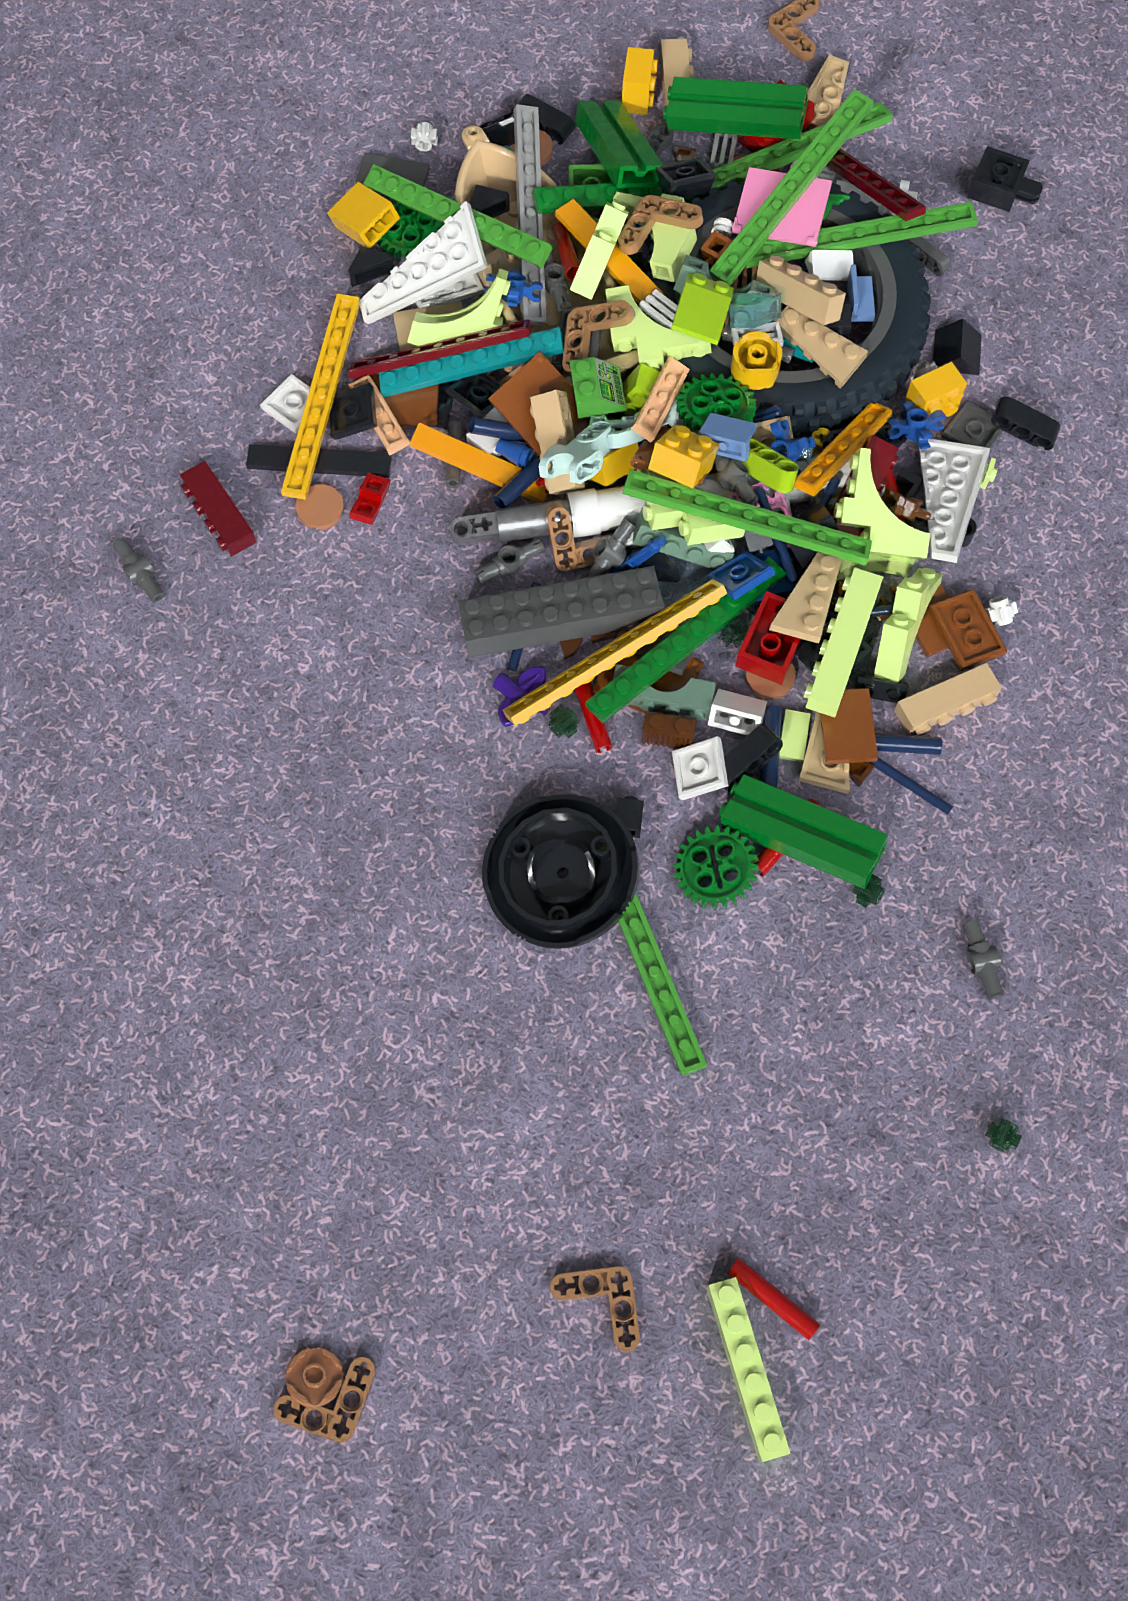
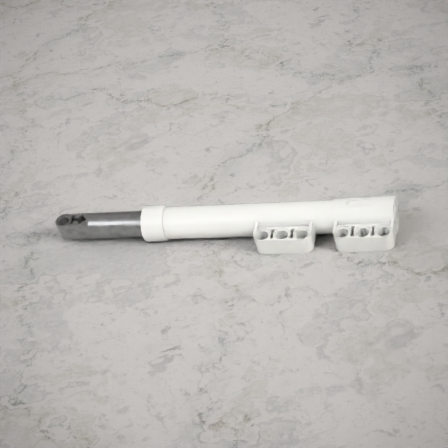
(602, 510)

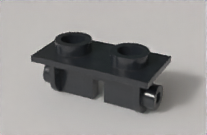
(882, 689)

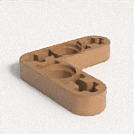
(789, 28)
(652, 210)
(589, 324)
(573, 550)
(605, 1288)
(331, 1417)

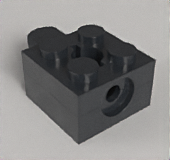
(1010, 173)
(810, 650)

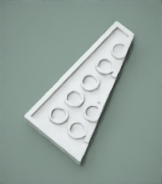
(432, 266)
(950, 487)

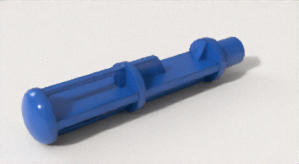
(638, 557)

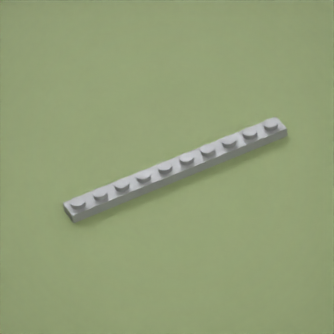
(527, 178)

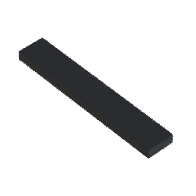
(328, 461)

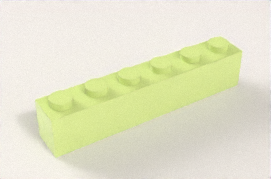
(844, 642)
(747, 1370)

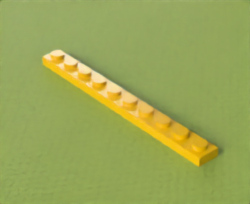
(320, 397)
(609, 655)

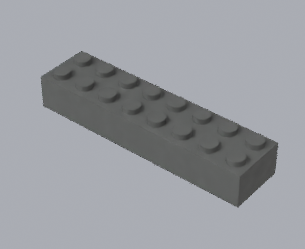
(560, 611)

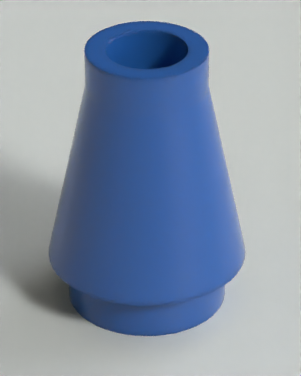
(515, 452)

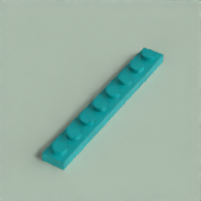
(470, 363)

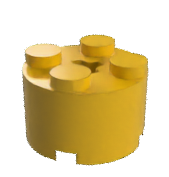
(756, 360)

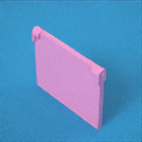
(802, 221)

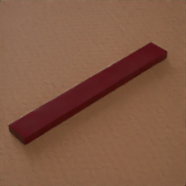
(876, 186)
(440, 349)

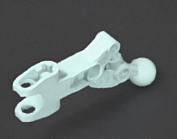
(585, 453)

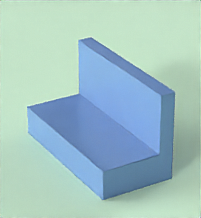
(860, 296)
(731, 434)

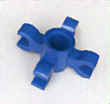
(517, 288)
(916, 424)
(794, 447)

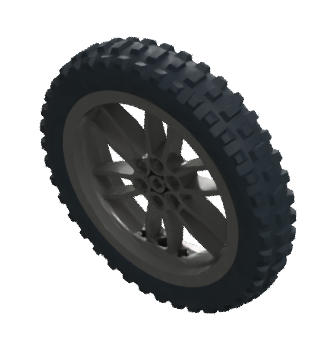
(891, 343)

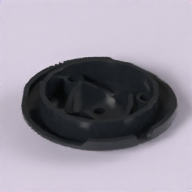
(559, 835)

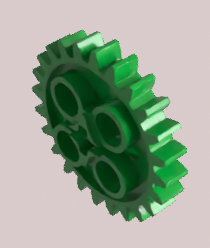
(407, 232)
(714, 396)
(738, 861)

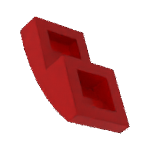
(370, 498)

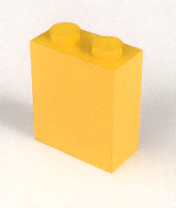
(363, 215)

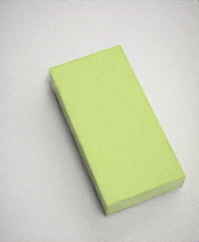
(794, 735)

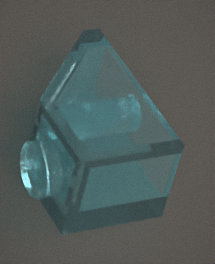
(754, 309)

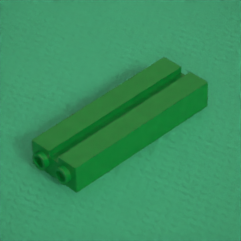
(736, 107)
(618, 144)
(803, 831)

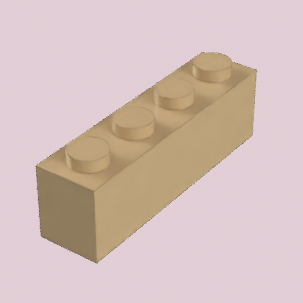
(674, 63)
(802, 290)
(554, 427)
(947, 700)

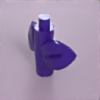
(527, 682)

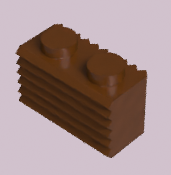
(668, 730)

